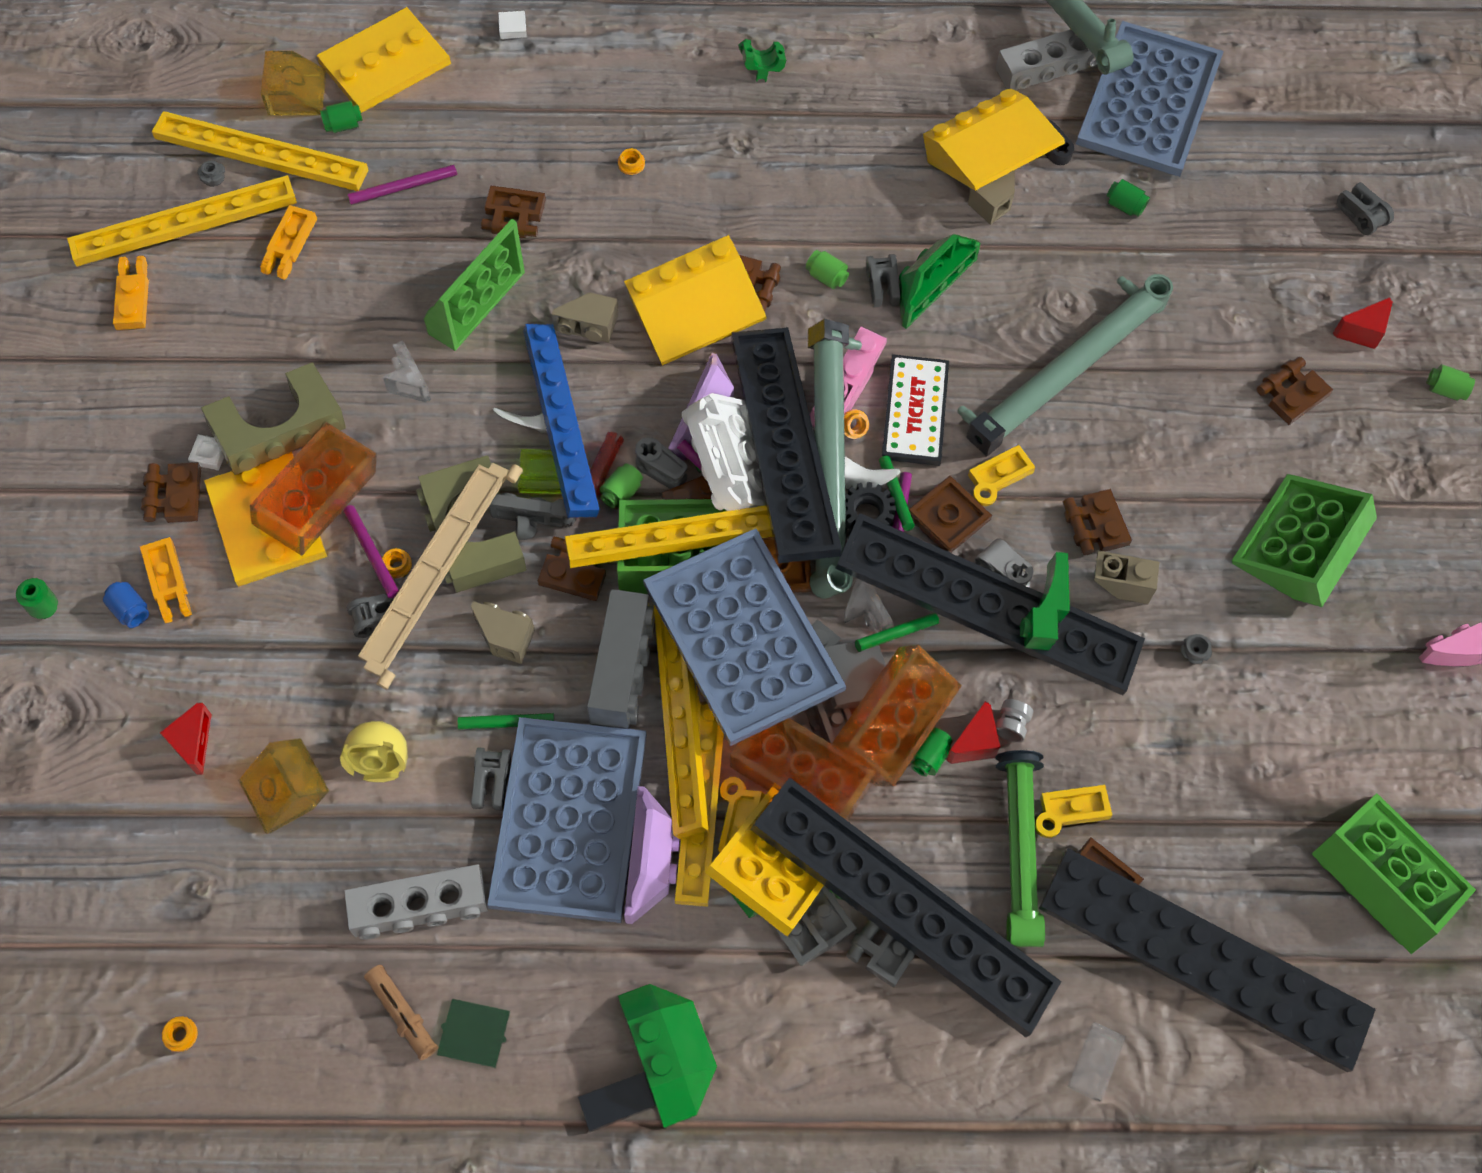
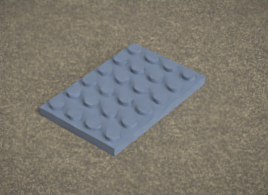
(1154, 104)
(744, 636)
(568, 820)

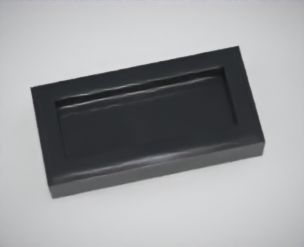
(616, 1102)

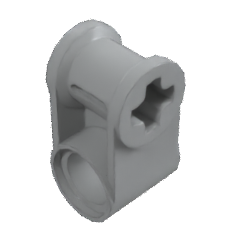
(1005, 561)

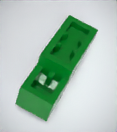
(1041, 623)

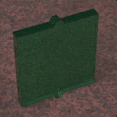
(473, 1033)

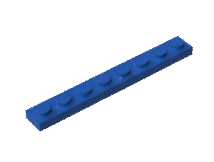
(561, 421)

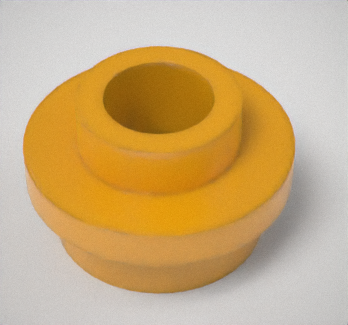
(631, 156)
(861, 427)
(397, 555)
(172, 1027)

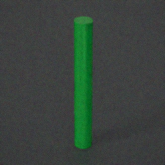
(896, 492)
(896, 632)
(498, 721)

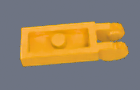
(288, 240)
(131, 295)
(165, 576)

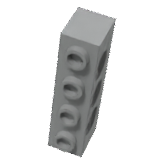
(1043, 60)
(365, 900)

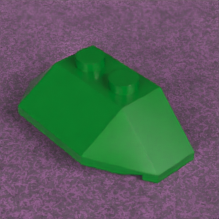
(934, 274)
(670, 1050)

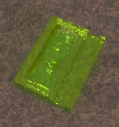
(538, 472)

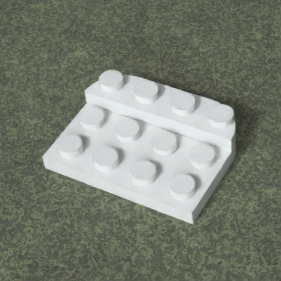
(726, 451)

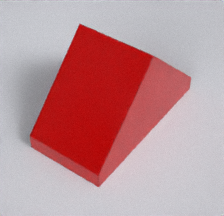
(1365, 325)
(190, 735)
(978, 739)

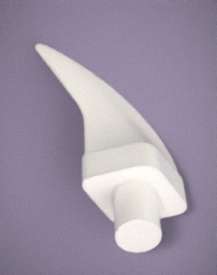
(536, 422)
(857, 474)

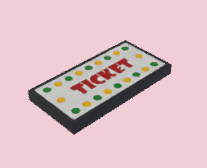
(915, 410)

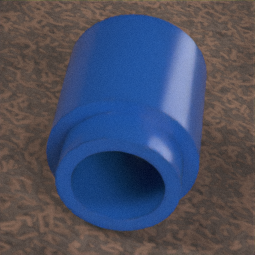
(125, 604)

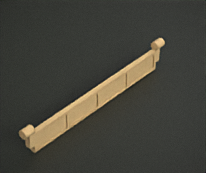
(432, 569)

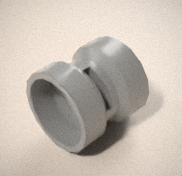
(1013, 720)

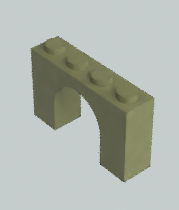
(250, 446)
(477, 561)

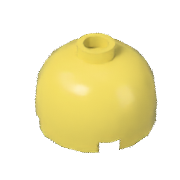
(375, 751)

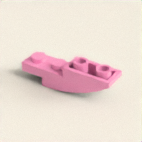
(859, 366)
(1460, 649)

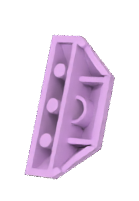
(713, 380)
(650, 858)

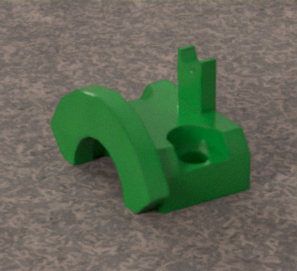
(763, 61)

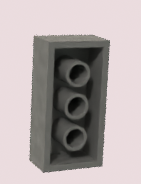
(621, 660)

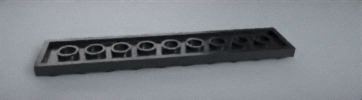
(785, 446)
(986, 602)
(907, 907)
(1208, 960)

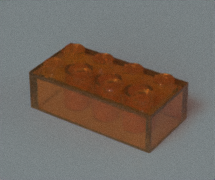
(313, 488)
(898, 713)
(807, 759)

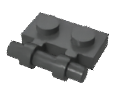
(887, 960)

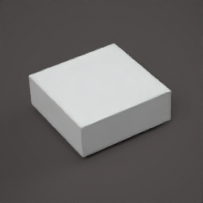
(512, 25)
(206, 453)

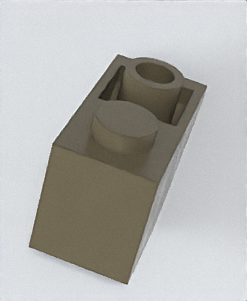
(994, 198)
(588, 317)
(1127, 576)
(504, 632)

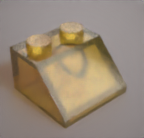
(292, 84)
(283, 784)

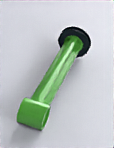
(1024, 923)

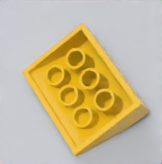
(991, 139)
(695, 300)

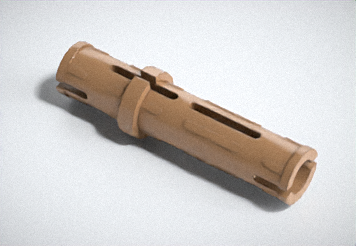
(422, 1043)

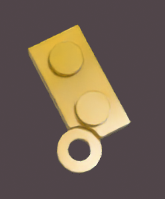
(1000, 473)
(739, 807)
(1073, 807)

